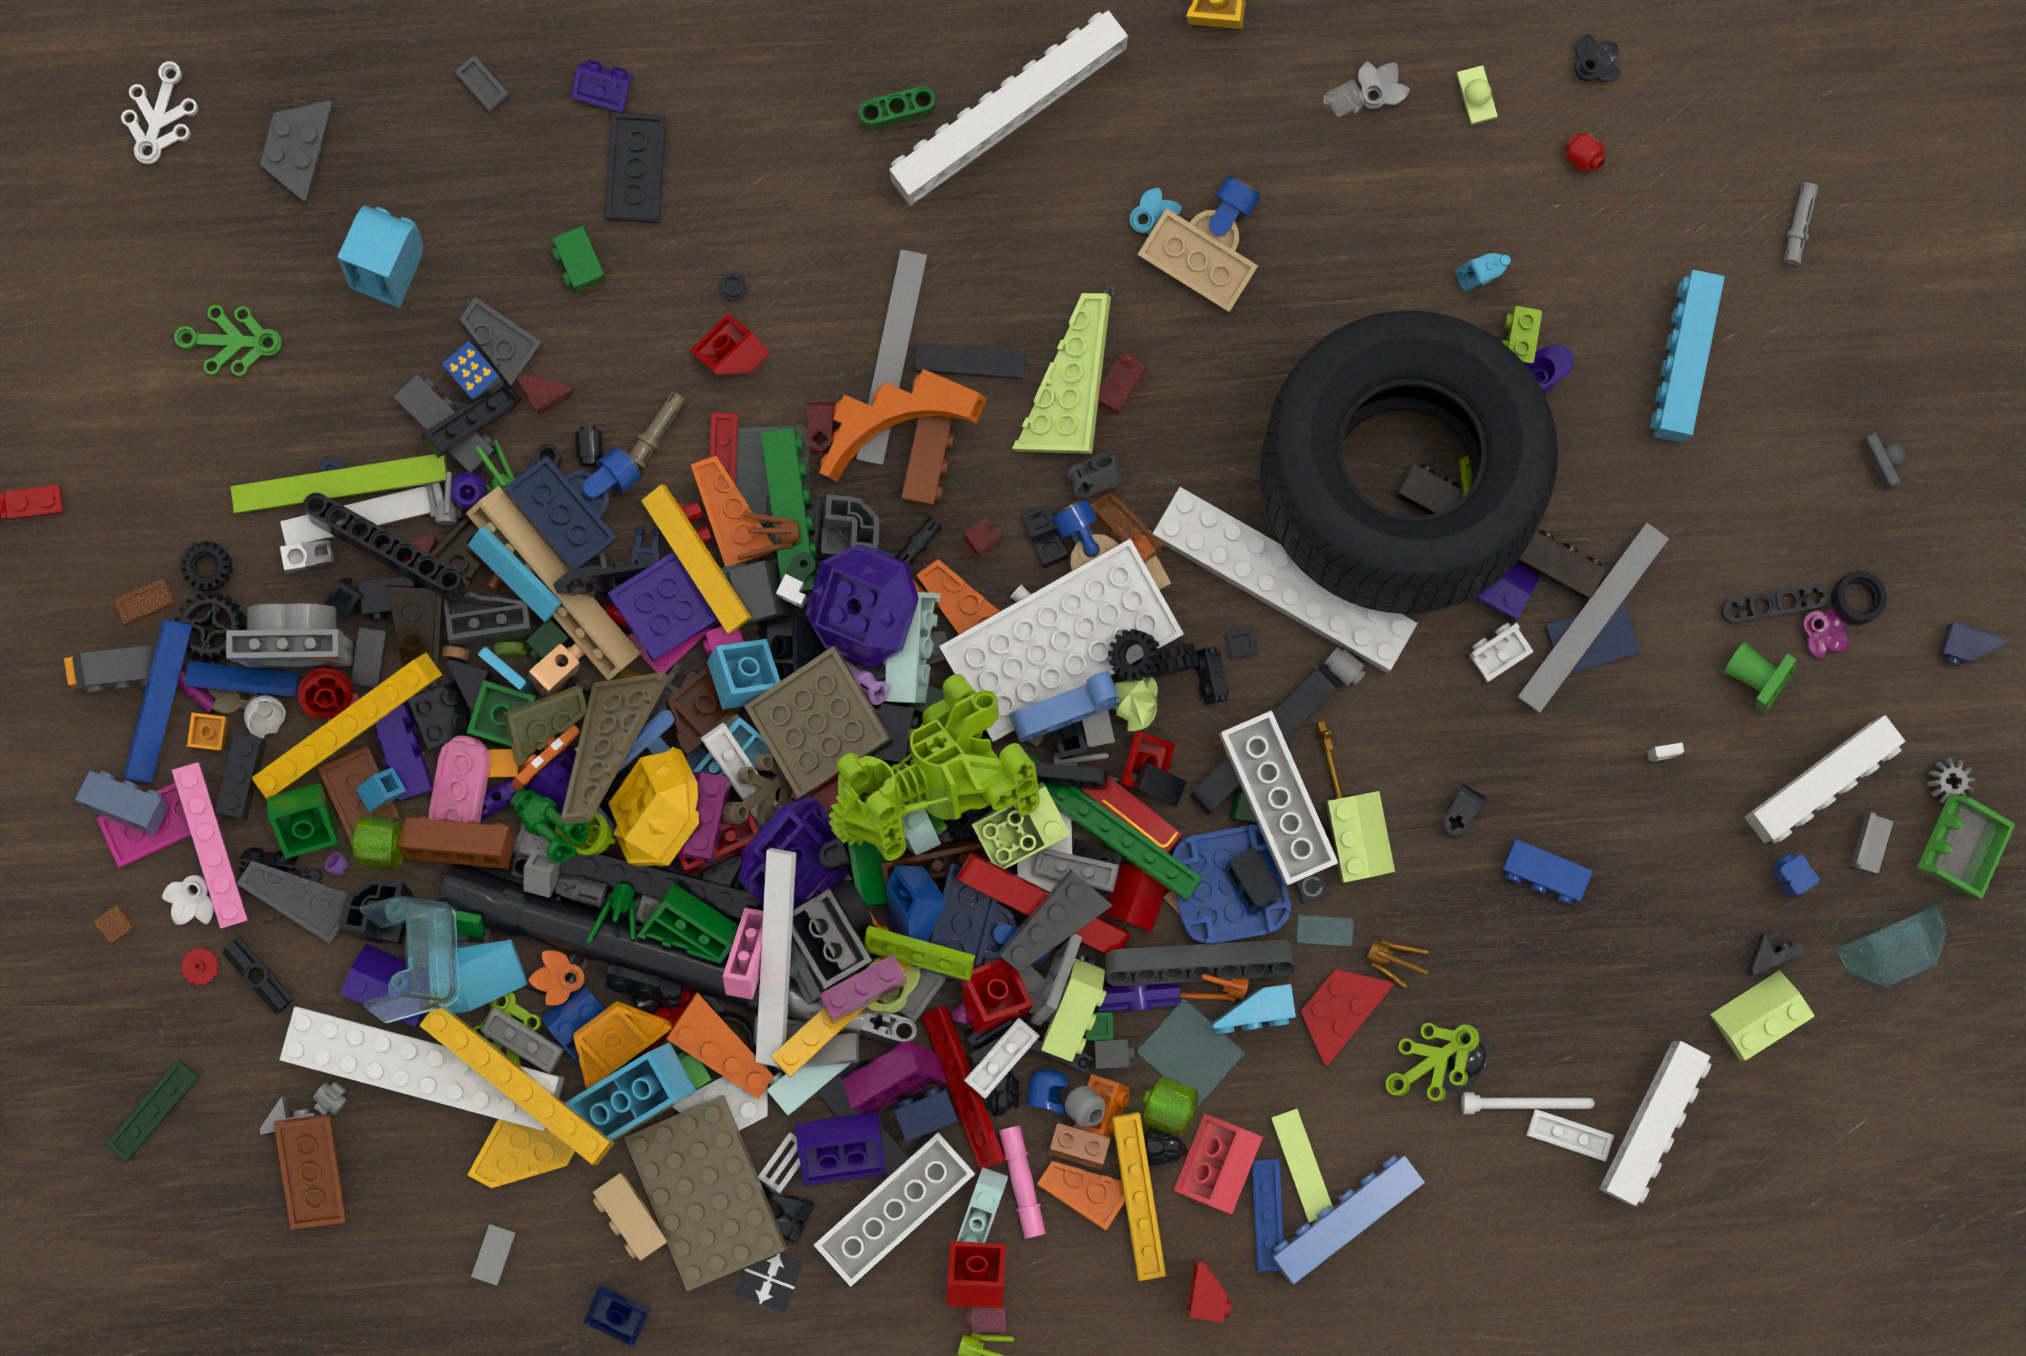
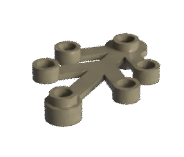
(739, 811)

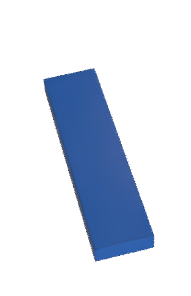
(241, 679)
(1267, 1211)

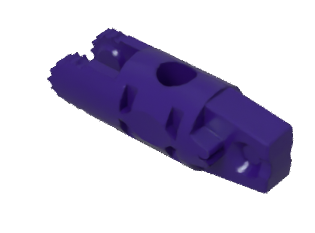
(507, 792)

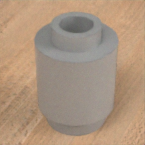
(1345, 667)

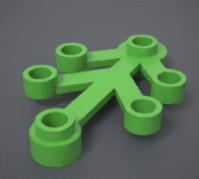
(233, 341)

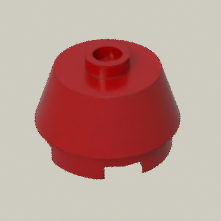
(325, 692)

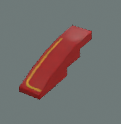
(1135, 814)

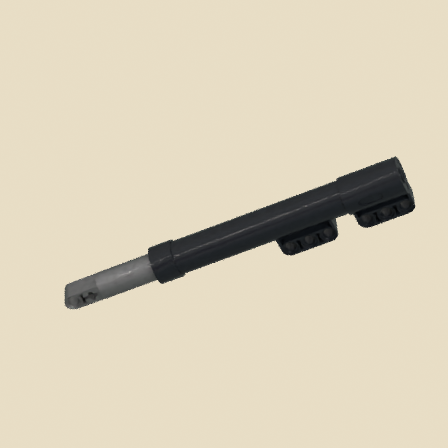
(566, 924)

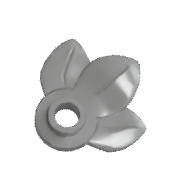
(1383, 83)

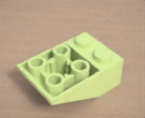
(1014, 837)

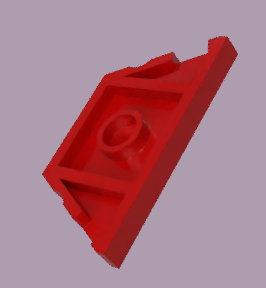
(1340, 1009)

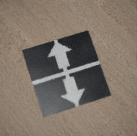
(770, 1281)

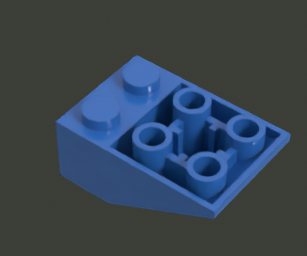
(913, 902)
(572, 1015)

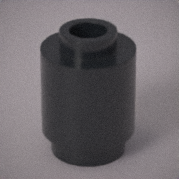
(588, 445)

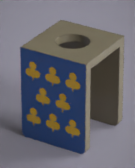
(471, 371)

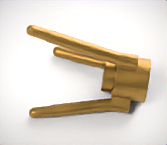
(1381, 954)

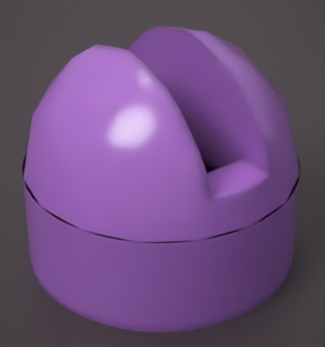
(336, 863)

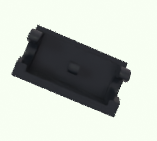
(1253, 881)

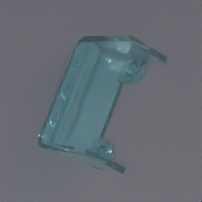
(431, 955)

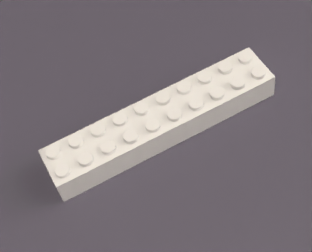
(1008, 107)
(1270, 575)
(401, 1065)

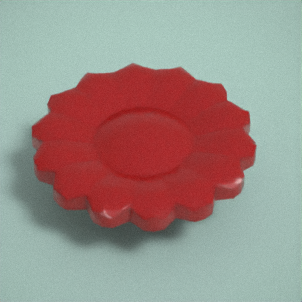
(200, 966)

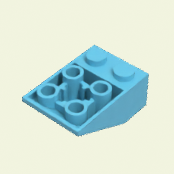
(1263, 1005)

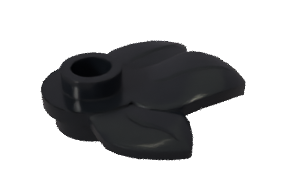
(1598, 57)

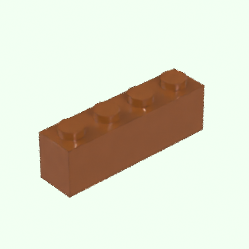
(928, 460)
(456, 842)

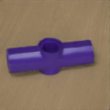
(1140, 997)

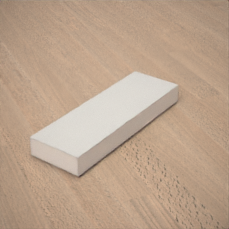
(1002, 1058)
(1570, 1135)

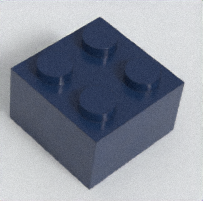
(926, 1114)

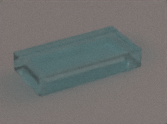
(1324, 930)

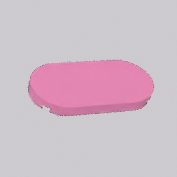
(460, 780)

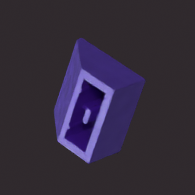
(555, 778)

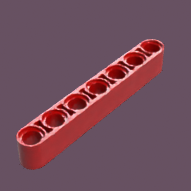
(1027, 896)

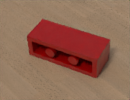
(731, 842)

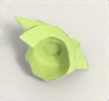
(1137, 702)

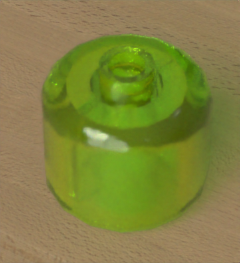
(376, 842)
(1170, 1106)

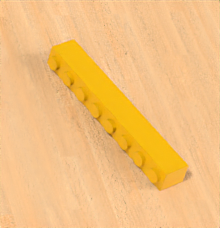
(347, 725)
(517, 1084)

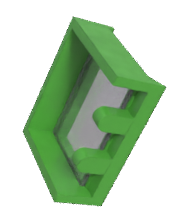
(1966, 845)

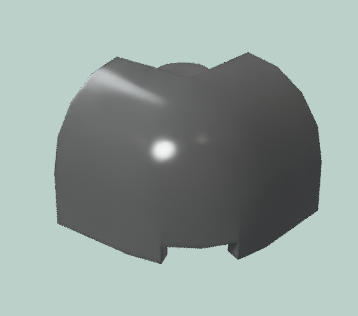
(846, 524)

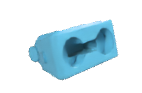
(1481, 270)

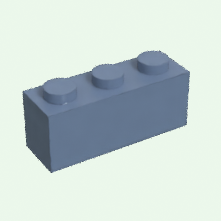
(122, 802)

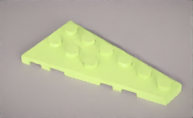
(1069, 394)

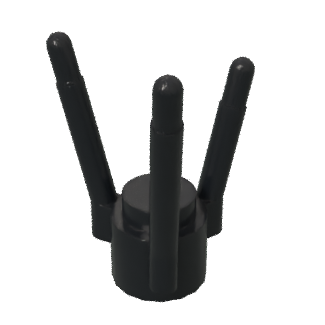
(986, 1037)

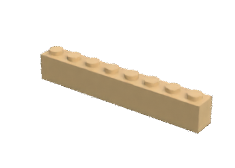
(578, 614)

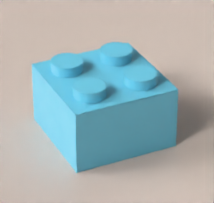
(742, 672)

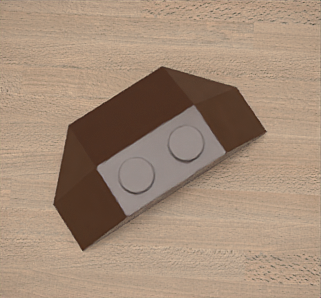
(937, 859)

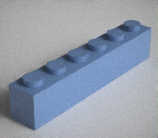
(1346, 1219)

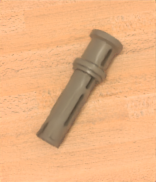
(649, 440)

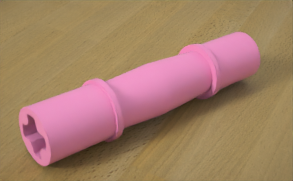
(1022, 1182)

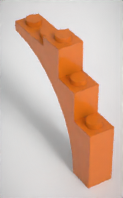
(861, 422)

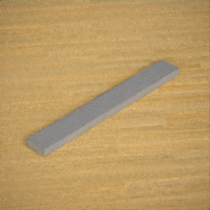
(895, 341)
(1593, 617)

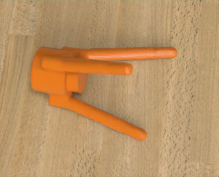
(1234, 988)

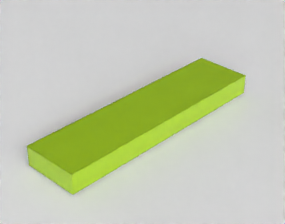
(919, 953)

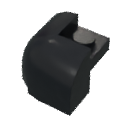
(360, 926)

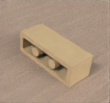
(629, 1217)

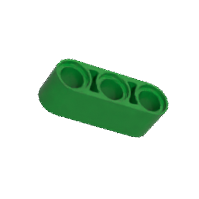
(887, 117)

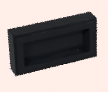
(1159, 784)

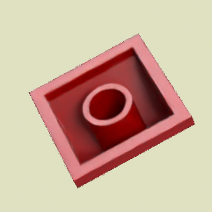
(1148, 750)
(1135, 898)

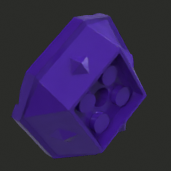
(886, 601)
(799, 829)

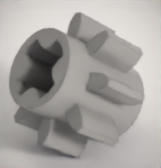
(330, 1098)

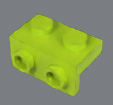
(1523, 332)

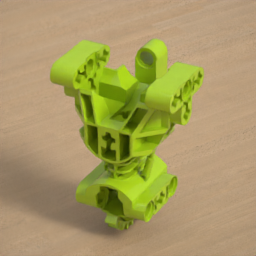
(946, 776)

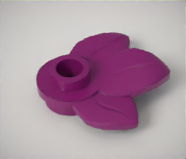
(1828, 636)

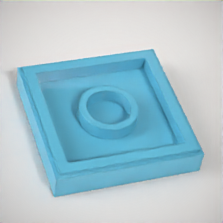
(505, 670)

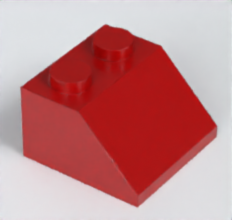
(995, 995)

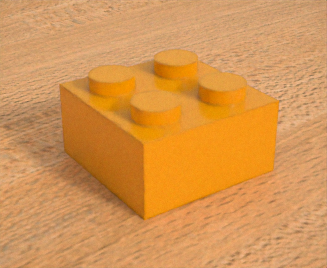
(207, 732)

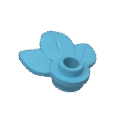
(1153, 206)

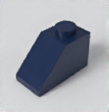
(1965, 644)

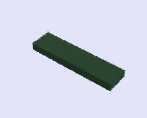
(152, 1110)

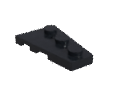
(598, 581)

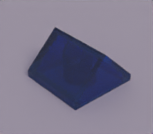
(617, 1314)

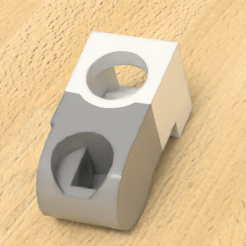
(306, 555)

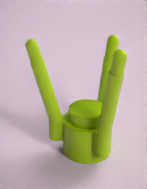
(973, 1347)

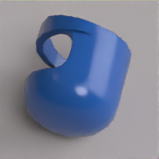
(1045, 1090)

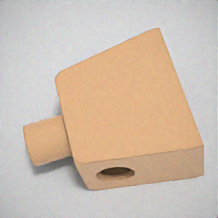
(548, 677)

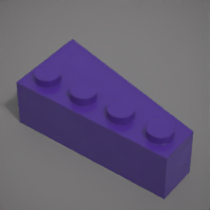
(404, 752)

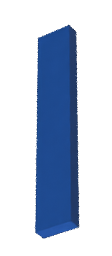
(157, 700)

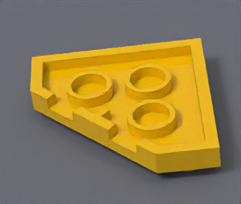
(518, 1153)

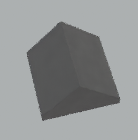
(757, 590)

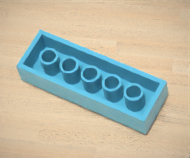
(1687, 356)

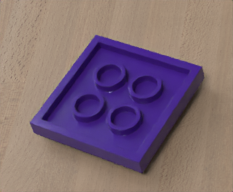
(662, 606)

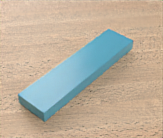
(514, 574)

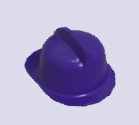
(1551, 366)

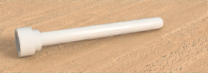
(1473, 1103)

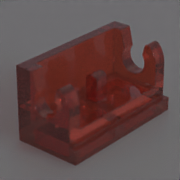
(1120, 382)
(980, 539)

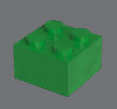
(488, 716)
(302, 820)

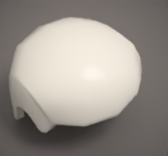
(264, 715)

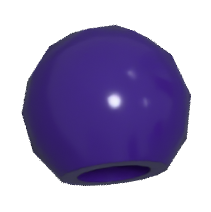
(467, 489)

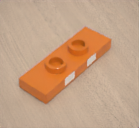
(551, 750)

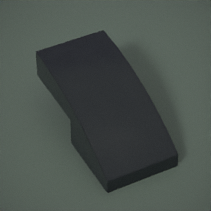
(1045, 536)

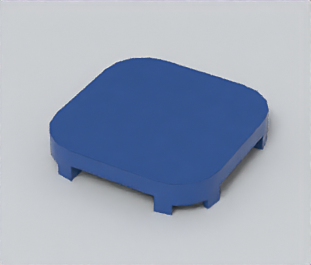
(1215, 908)

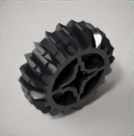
(214, 616)

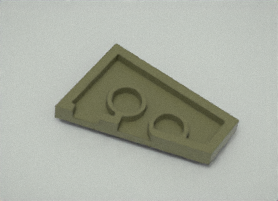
(540, 720)

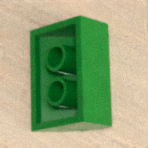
(868, 873)

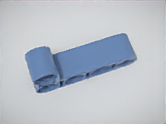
(1066, 708)

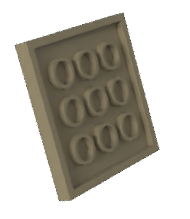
(816, 721)

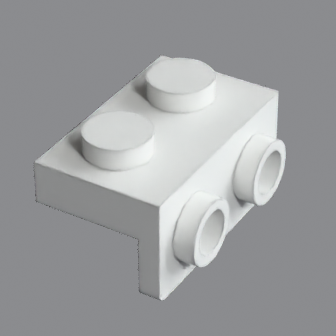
(1500, 652)

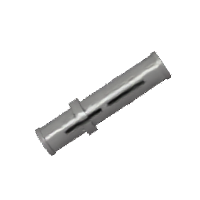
(1798, 234)

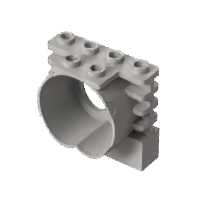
(290, 638)

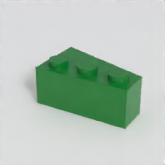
(689, 924)

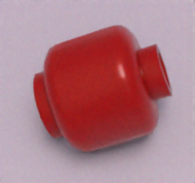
(1585, 152)

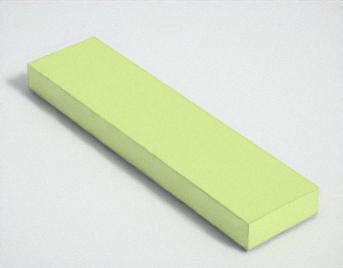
(1301, 1163)

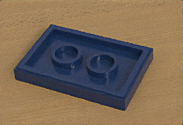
(1612, 643)

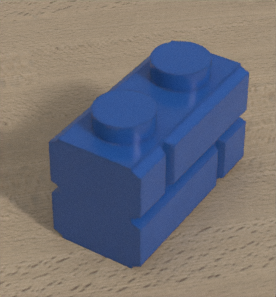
(1794, 874)

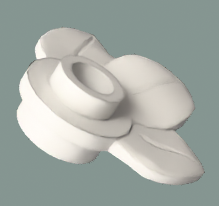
(189, 904)

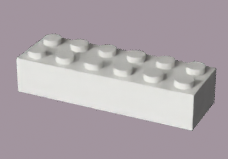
(1824, 779)
(1278, 798)
(1655, 1122)
(894, 1209)

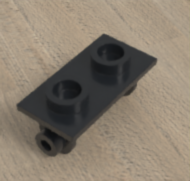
(1211, 688)
(271, 859)

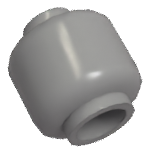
(1085, 1106)

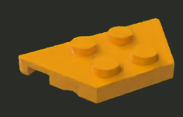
(615, 1039)

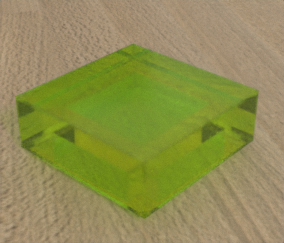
(509, 649)

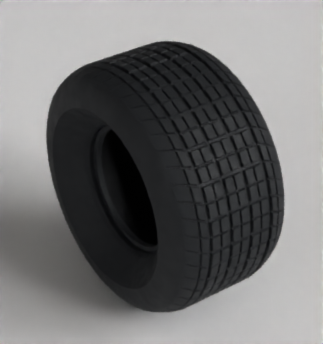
(1425, 367)

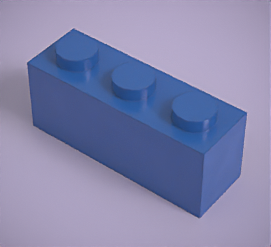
(1546, 872)

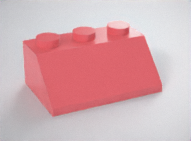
(1218, 1163)

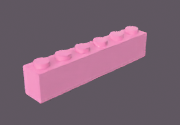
(210, 845)

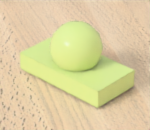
(1477, 95)

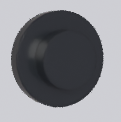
(733, 286)

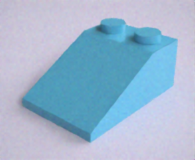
(487, 974)

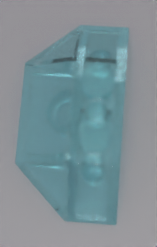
(1897, 949)

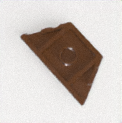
(697, 711)

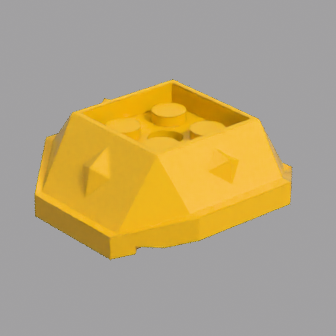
(655, 809)

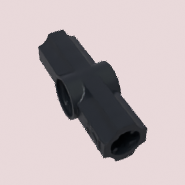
(270, 988)

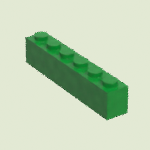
(787, 493)

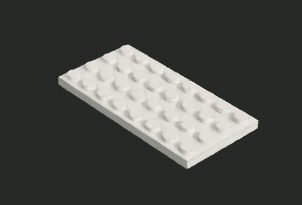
(1062, 633)

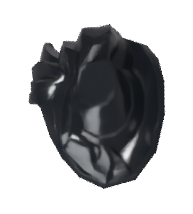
(1003, 1095)
(1163, 1148)

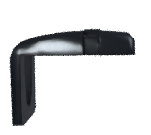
(792, 1213)

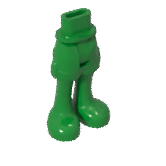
(538, 813)

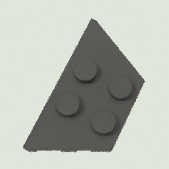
(296, 146)

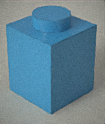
(381, 789)

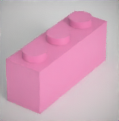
(744, 961)

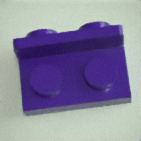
(602, 85)

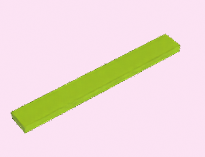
(339, 483)

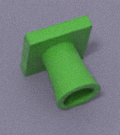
(1760, 674)

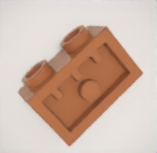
(1079, 1146)

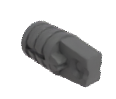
(582, 890)

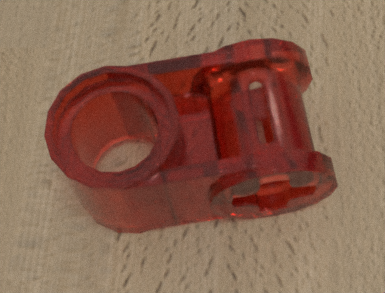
(820, 423)

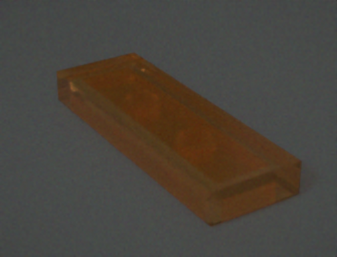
(1126, 525)

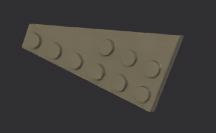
(609, 730)

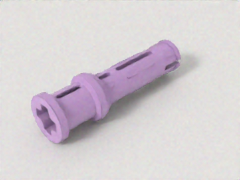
(870, 685)

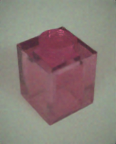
(987, 1319)

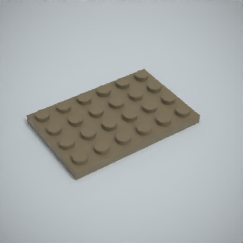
(705, 1193)

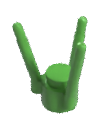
(500, 479)

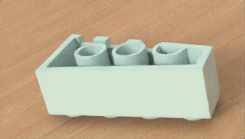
(907, 671)

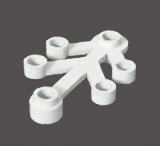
(158, 118)

